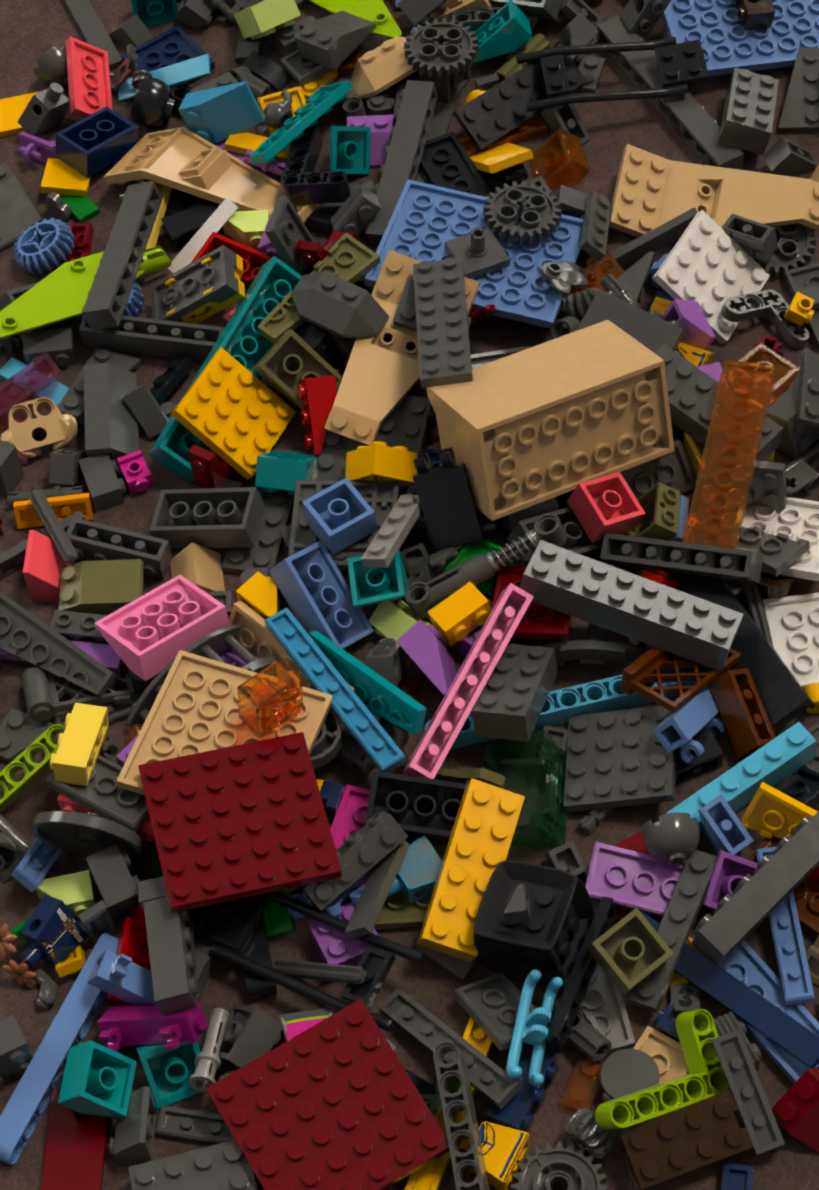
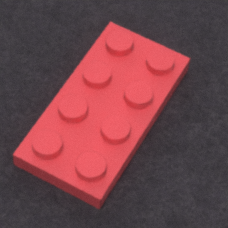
(87, 78)

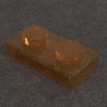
(582, 1085)

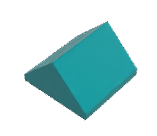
(350, 149)
(377, 584)

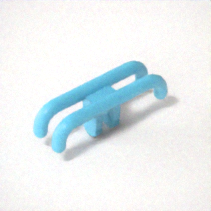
(532, 1028)

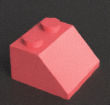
(42, 568)

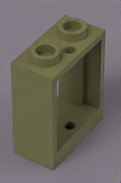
(663, 505)

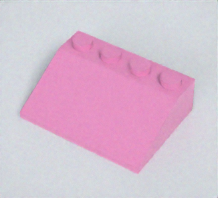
(160, 624)

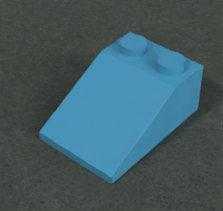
(221, 111)

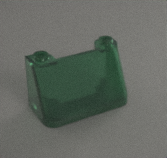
(538, 773)

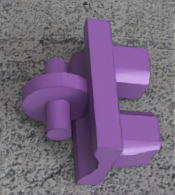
(36, 148)

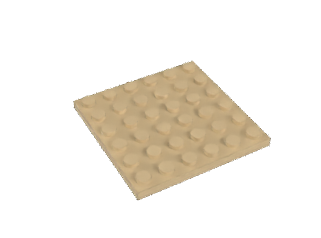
(201, 714)

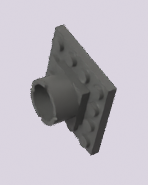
(378, 494)

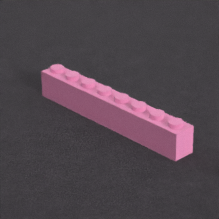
(468, 683)

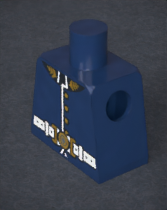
(51, 933)

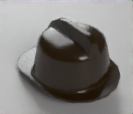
(775, 586)

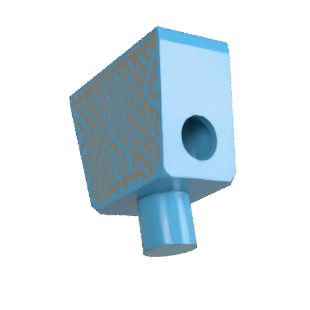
(418, 871)

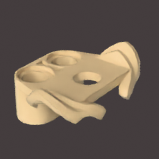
(59, 427)

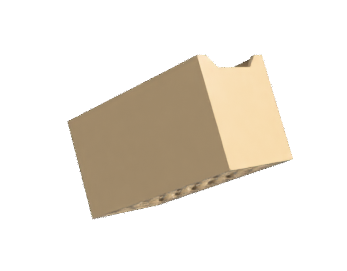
(555, 417)

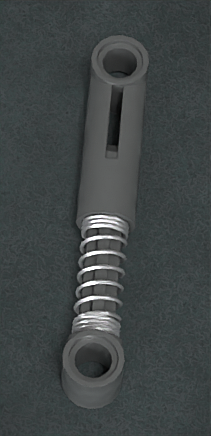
(426, 595)

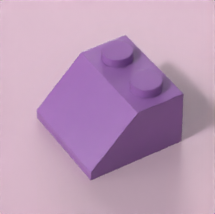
(380, 135)

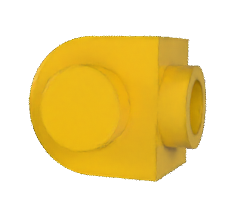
(799, 309)

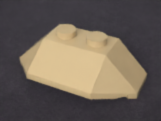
(380, 68)

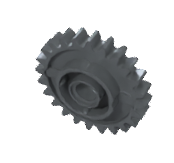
(559, 1168)

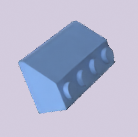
(320, 596)

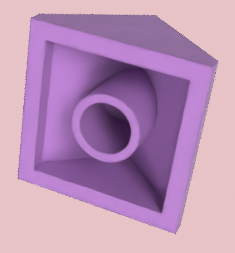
(725, 876)

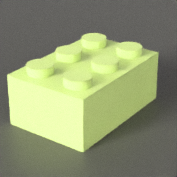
(266, 17)

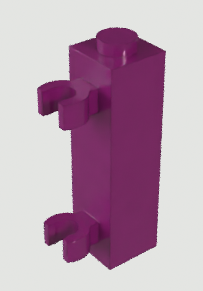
(148, 1026)

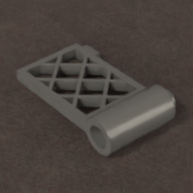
(43, 698)

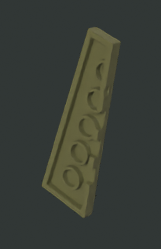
(345, 259)

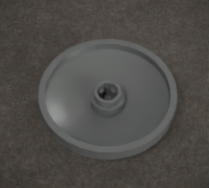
(85, 833)

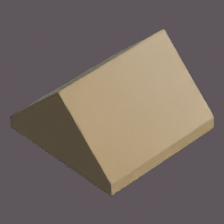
(200, 567)

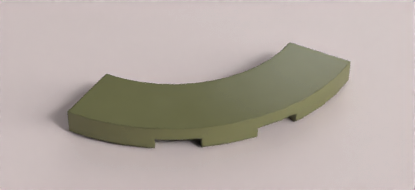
(464, 774)

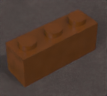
(742, 711)

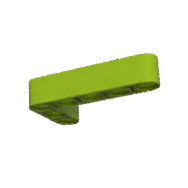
(25, 762)
(698, 1080)

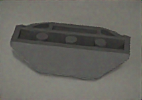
(338, 306)

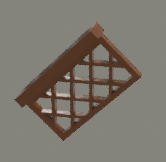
(648, 669)

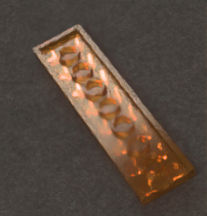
(730, 454)

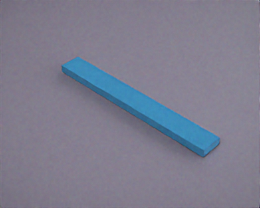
(327, 679)

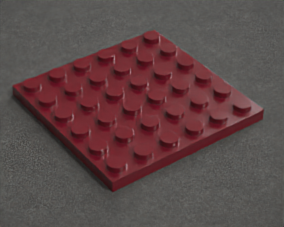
(238, 822)
(330, 1110)

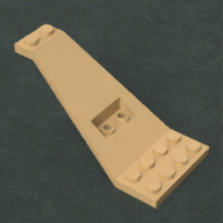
(201, 169)
(658, 190)
(378, 370)

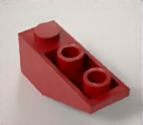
(318, 399)

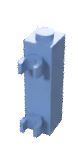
(682, 725)
(122, 978)

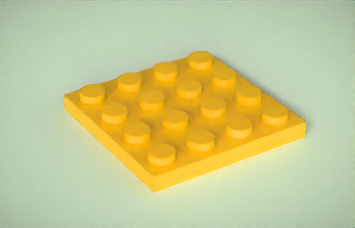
(233, 413)

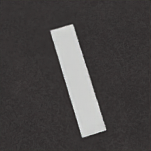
(213, 224)

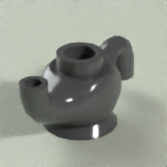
(276, 114)

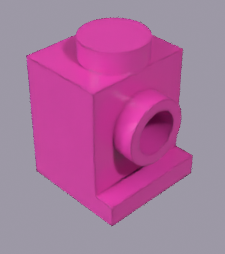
(135, 472)

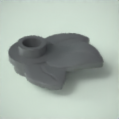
(563, 276)

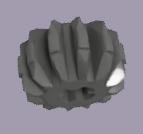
(578, 302)
(586, 1133)

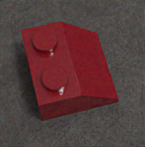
(800, 1109)

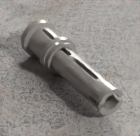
(208, 1060)

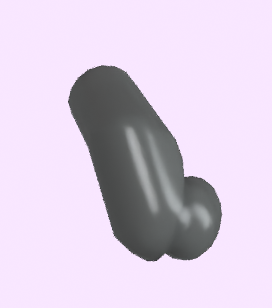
(48, 989)

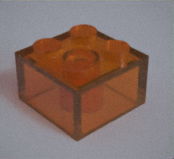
(270, 698)

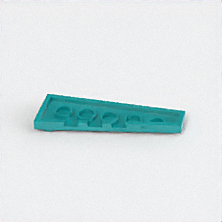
(307, 116)
(372, 689)

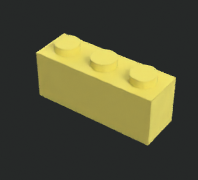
(80, 744)

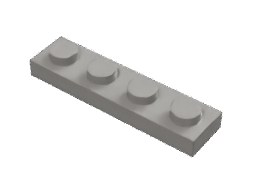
(392, 532)

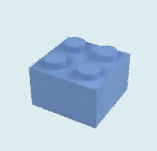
(339, 516)

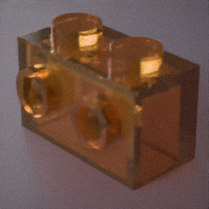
(598, 269)

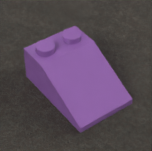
(430, 653)

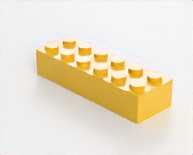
(474, 850)

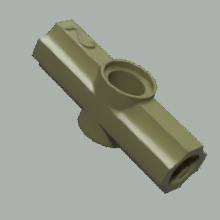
(536, 43)

